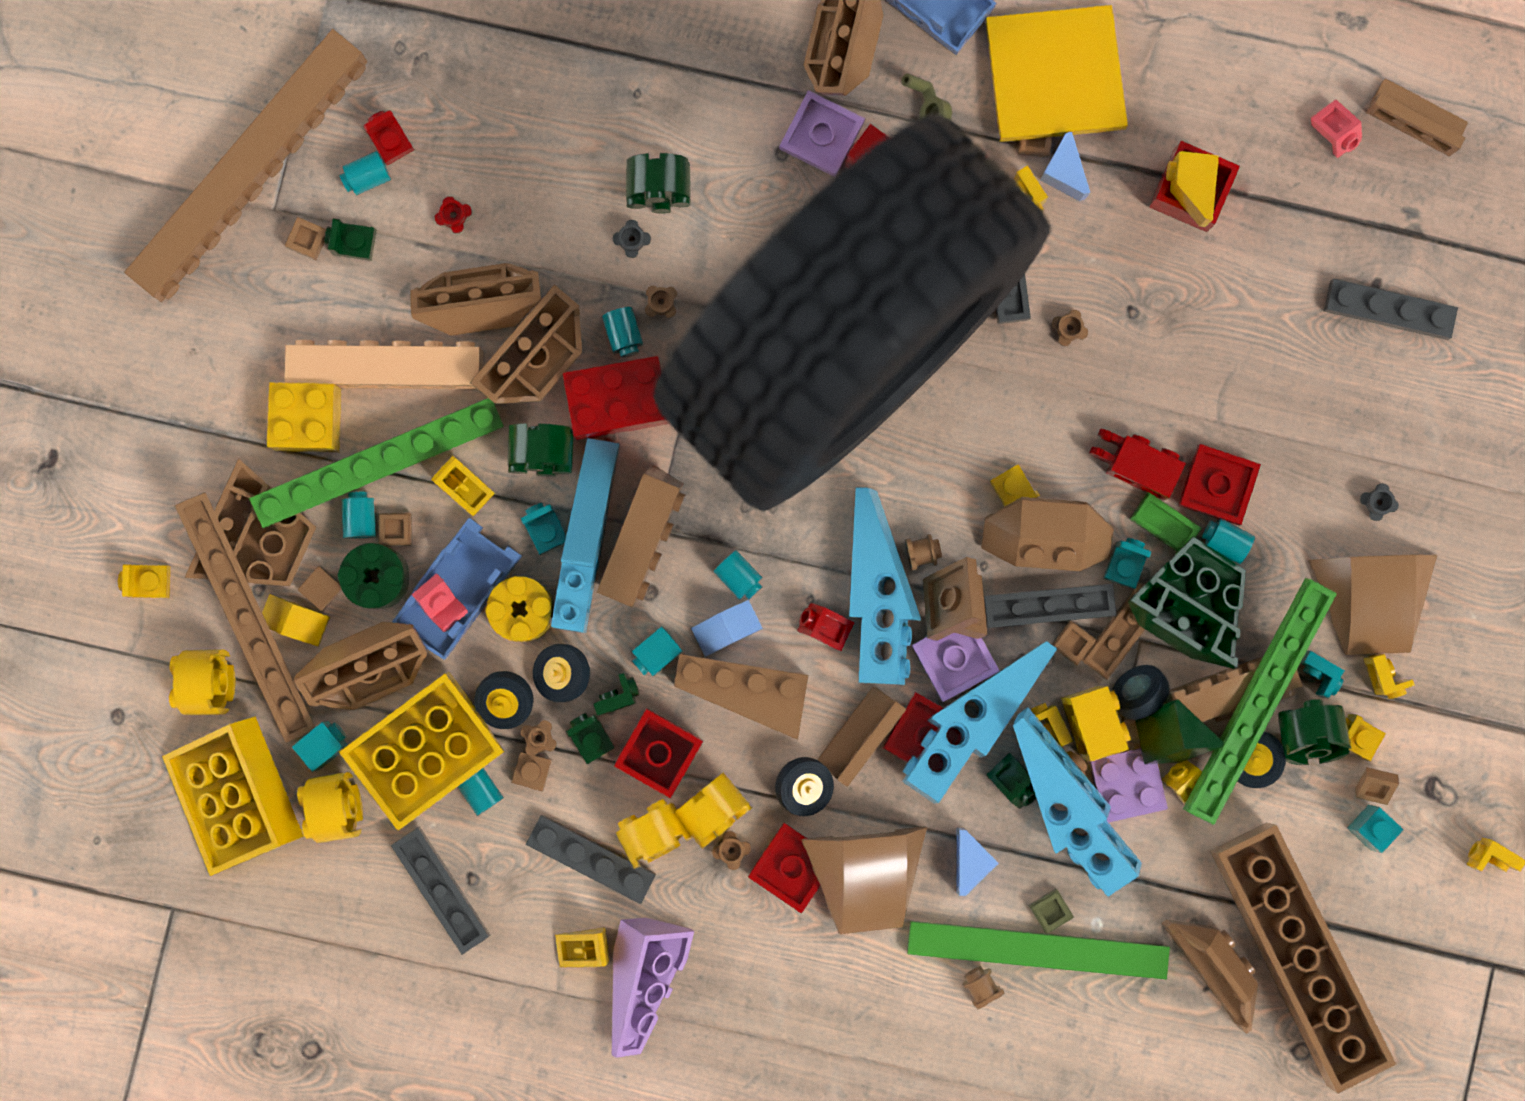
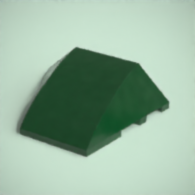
(1194, 604)

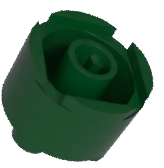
(658, 182)
(540, 449)
(355, 576)
(1314, 733)

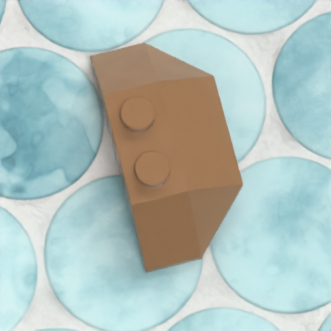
(842, 44)
(476, 298)
(534, 353)
(1048, 534)
(363, 667)
(1219, 967)

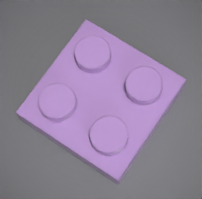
(821, 133)
(955, 663)
(1128, 784)

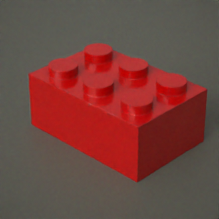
(613, 398)

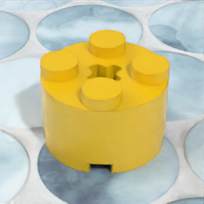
(502, 613)
(202, 682)
(330, 808)
(712, 810)
(652, 833)

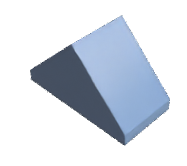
(1066, 170)
(726, 628)
(971, 862)

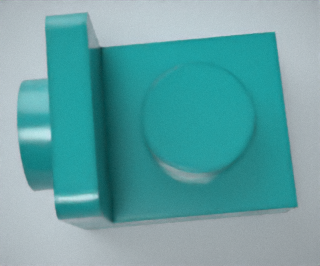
(544, 527)
(1127, 562)
(1319, 667)

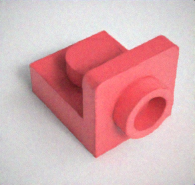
(1338, 127)
(439, 603)

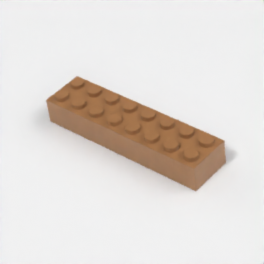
(1303, 957)

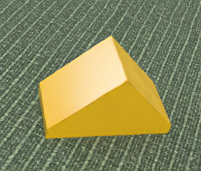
(462, 485)
(295, 620)
(583, 948)

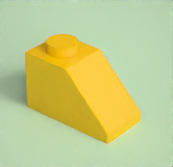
(1194, 184)

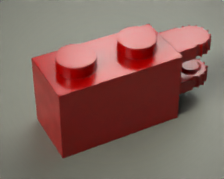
(1140, 464)

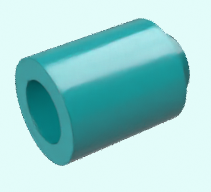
(365, 173)
(622, 331)
(358, 516)
(1228, 540)
(739, 576)
(480, 792)

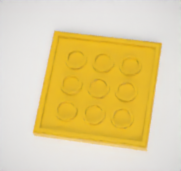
(1056, 73)

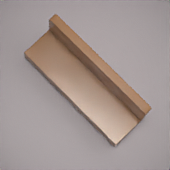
(1418, 117)
(861, 735)

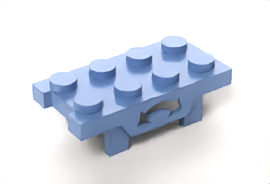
(947, 20)
(471, 570)

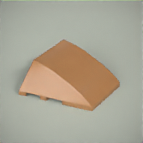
(264, 554)
(1376, 599)
(867, 876)

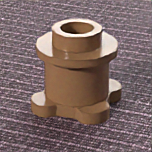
(923, 551)
(982, 987)

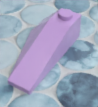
(643, 967)

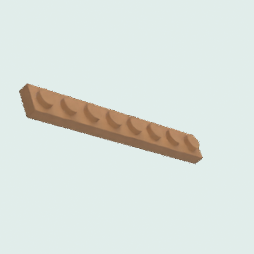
(245, 616)

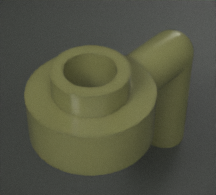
(932, 103)

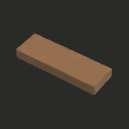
(1114, 640)

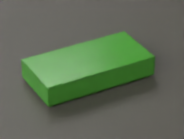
(1164, 522)

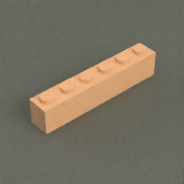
(384, 366)

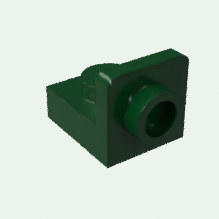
(350, 240)
(613, 701)
(590, 737)
(1013, 781)

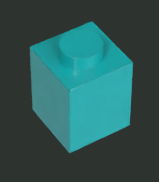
(656, 652)
(321, 745)
(1375, 828)

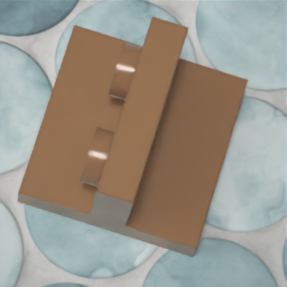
(955, 601)

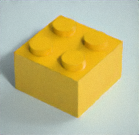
(304, 417)
(1096, 723)

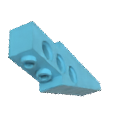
(585, 536)
(873, 563)
(997, 703)
(1061, 781)

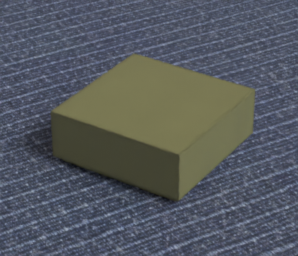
(1051, 911)

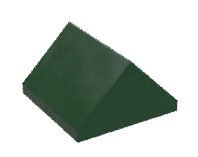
(1174, 735)

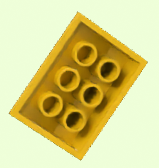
(422, 750)
(232, 795)

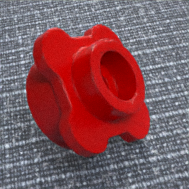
(451, 205)

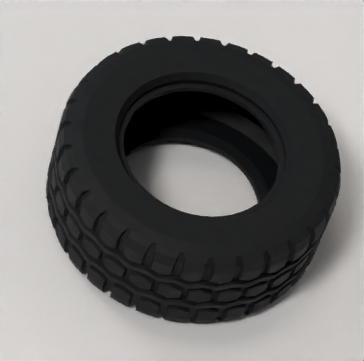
(849, 309)

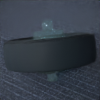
(1141, 691)

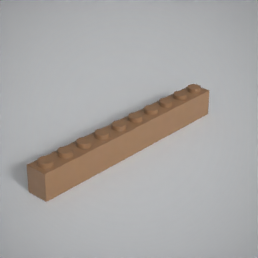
(247, 166)

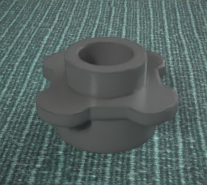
(631, 229)
(1388, 500)

